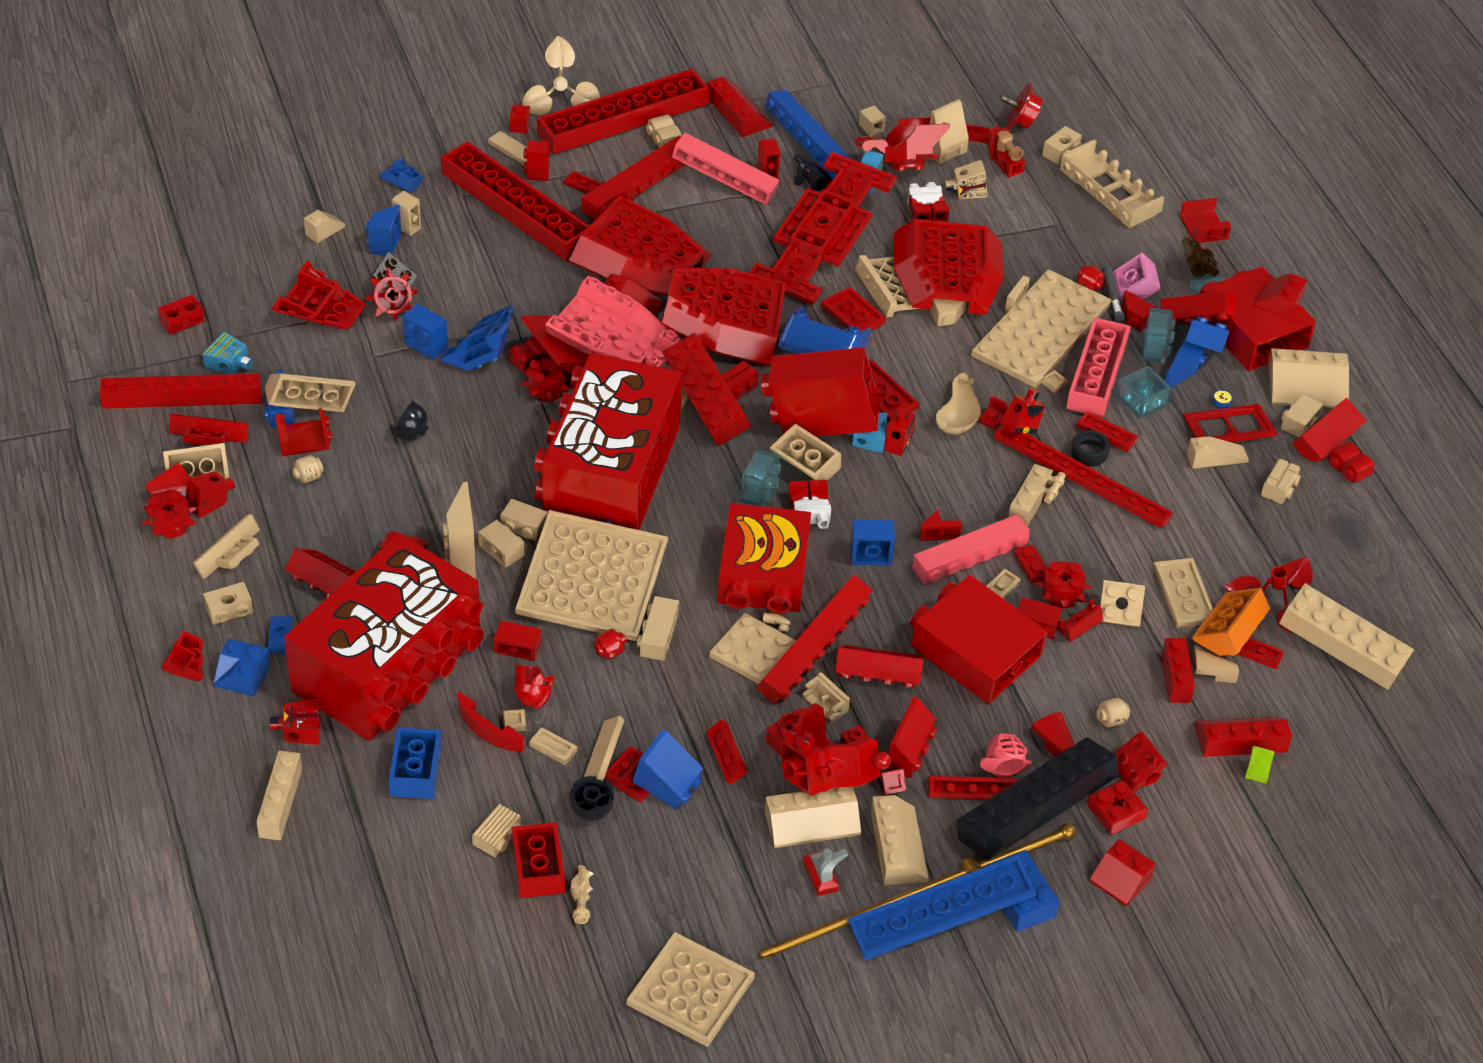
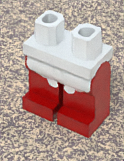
(927, 202)
(812, 500)

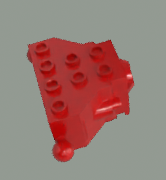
(819, 764)

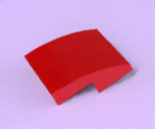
(623, 772)

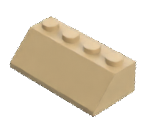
(308, 392)
(806, 819)
(898, 841)

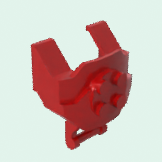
(907, 143)

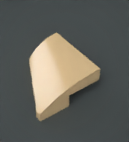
(1212, 664)

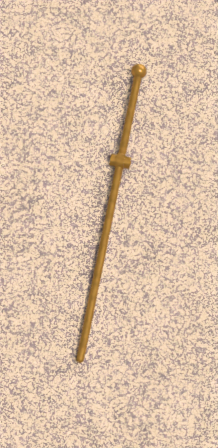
(1066, 832)

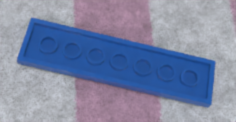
(942, 907)

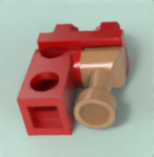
(1004, 153)

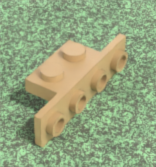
(230, 548)

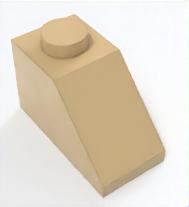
(321, 225)
(947, 311)

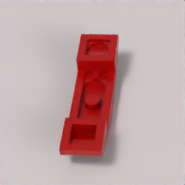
(505, 739)

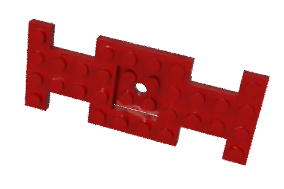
(811, 242)

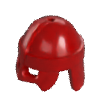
(530, 688)

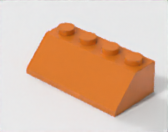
(1232, 621)

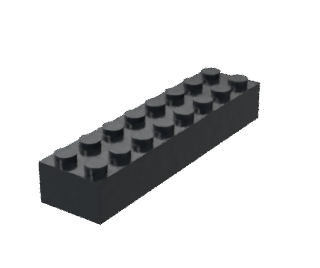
(1037, 798)

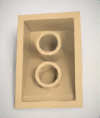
(955, 140)

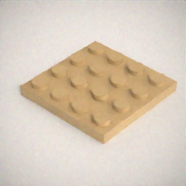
(691, 989)

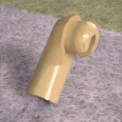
(777, 619)

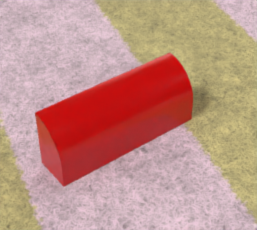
(1329, 431)

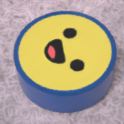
(1222, 399)

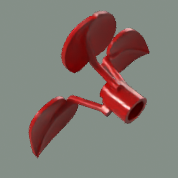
(1293, 573)

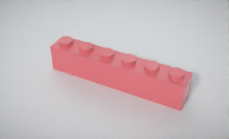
(725, 168)
(970, 549)

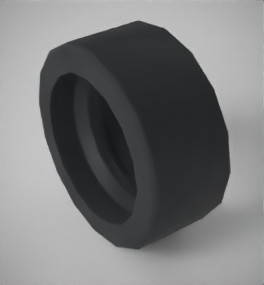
(1090, 437)

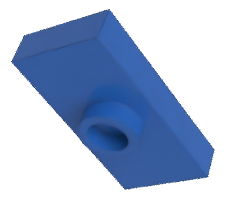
(278, 629)

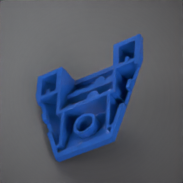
(483, 343)

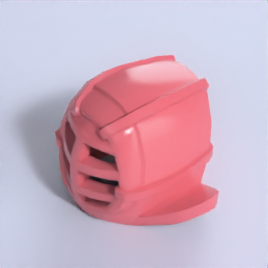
(1005, 756)

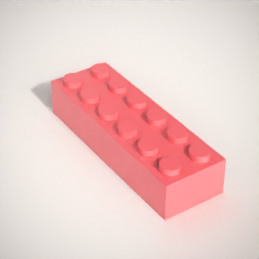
(1098, 367)

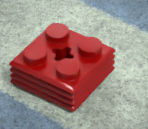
(1117, 807)

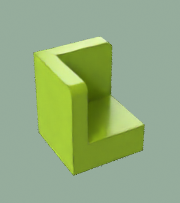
(1259, 764)

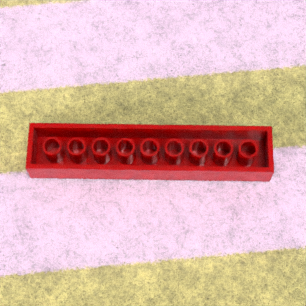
(622, 111)
(513, 199)

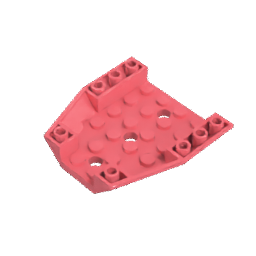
(611, 325)

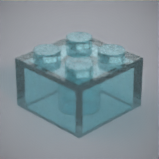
(1158, 335)
(1144, 392)
(760, 478)

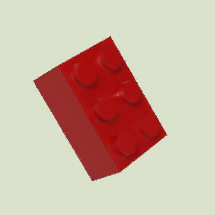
(538, 860)

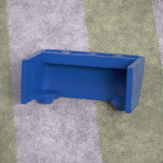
(808, 336)

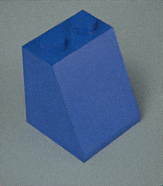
(668, 771)

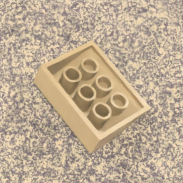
(1312, 373)
(460, 533)

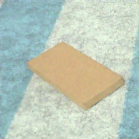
(1183, 591)

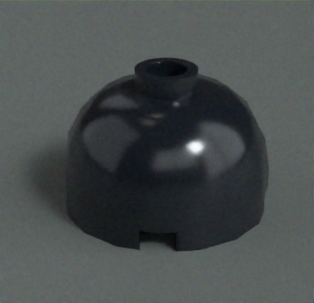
(412, 423)
(591, 798)

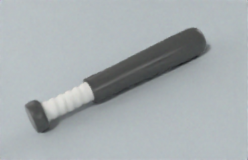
(1111, 286)

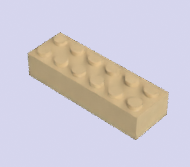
(1346, 636)

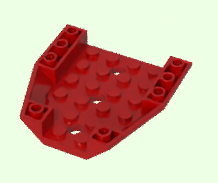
(626, 252)
(924, 266)
(726, 327)

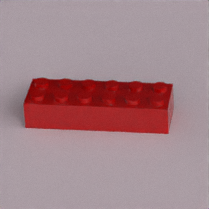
(707, 389)

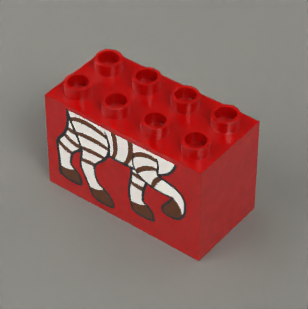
(610, 441)
(384, 637)

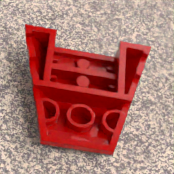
(320, 300)

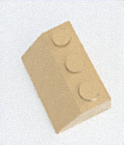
(808, 453)

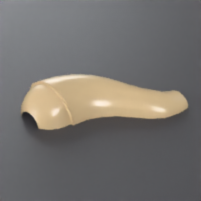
(961, 410)

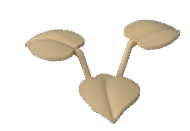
(558, 55)

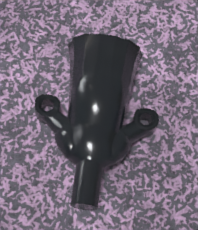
(814, 176)

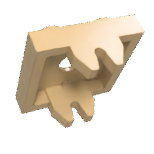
(1132, 593)

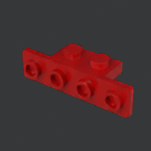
(207, 430)

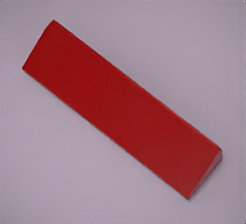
(966, 787)

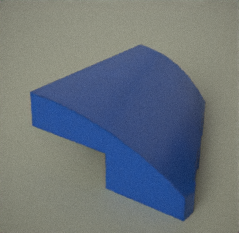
(403, 176)

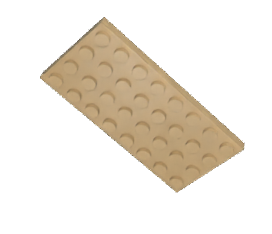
(1041, 328)

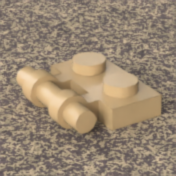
(1043, 477)

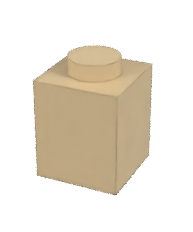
(872, 120)

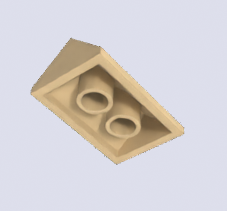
(199, 460)

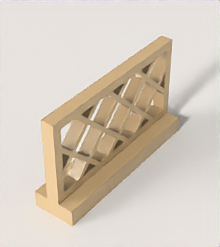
(879, 288)

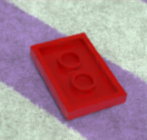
(852, 310)

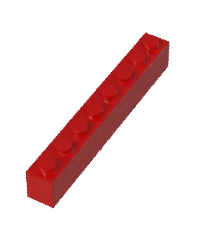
(632, 180)
(181, 391)
(814, 639)

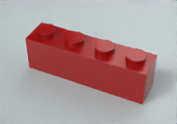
(1208, 305)

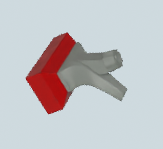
(820, 870)

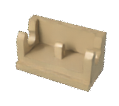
(827, 695)

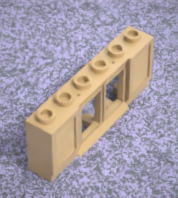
(1084, 165)

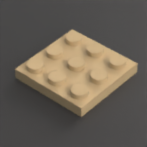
(751, 648)

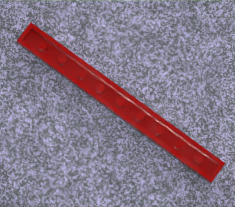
(1085, 476)

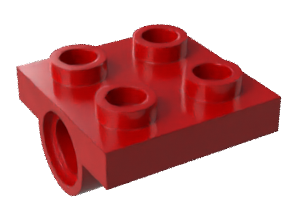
(1140, 762)

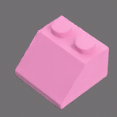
(1137, 277)

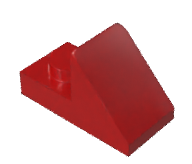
(935, 529)

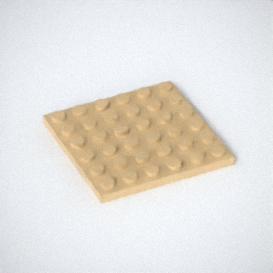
(592, 575)

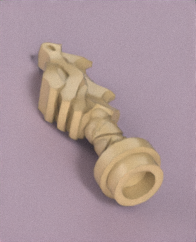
(580, 892)

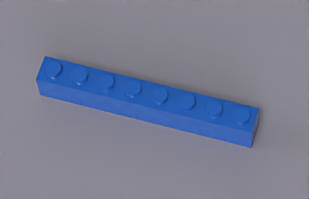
(803, 127)

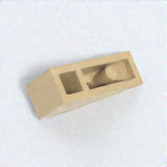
(1214, 452)

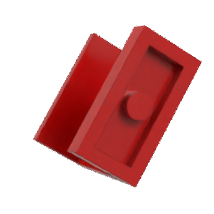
(1203, 222)
(304, 436)

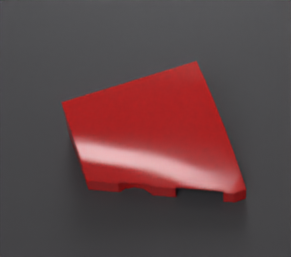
(172, 479)
(186, 657)
(1054, 732)

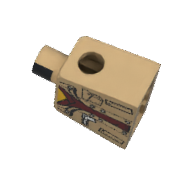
(969, 181)

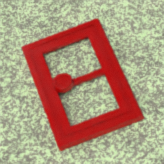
(1232, 434)

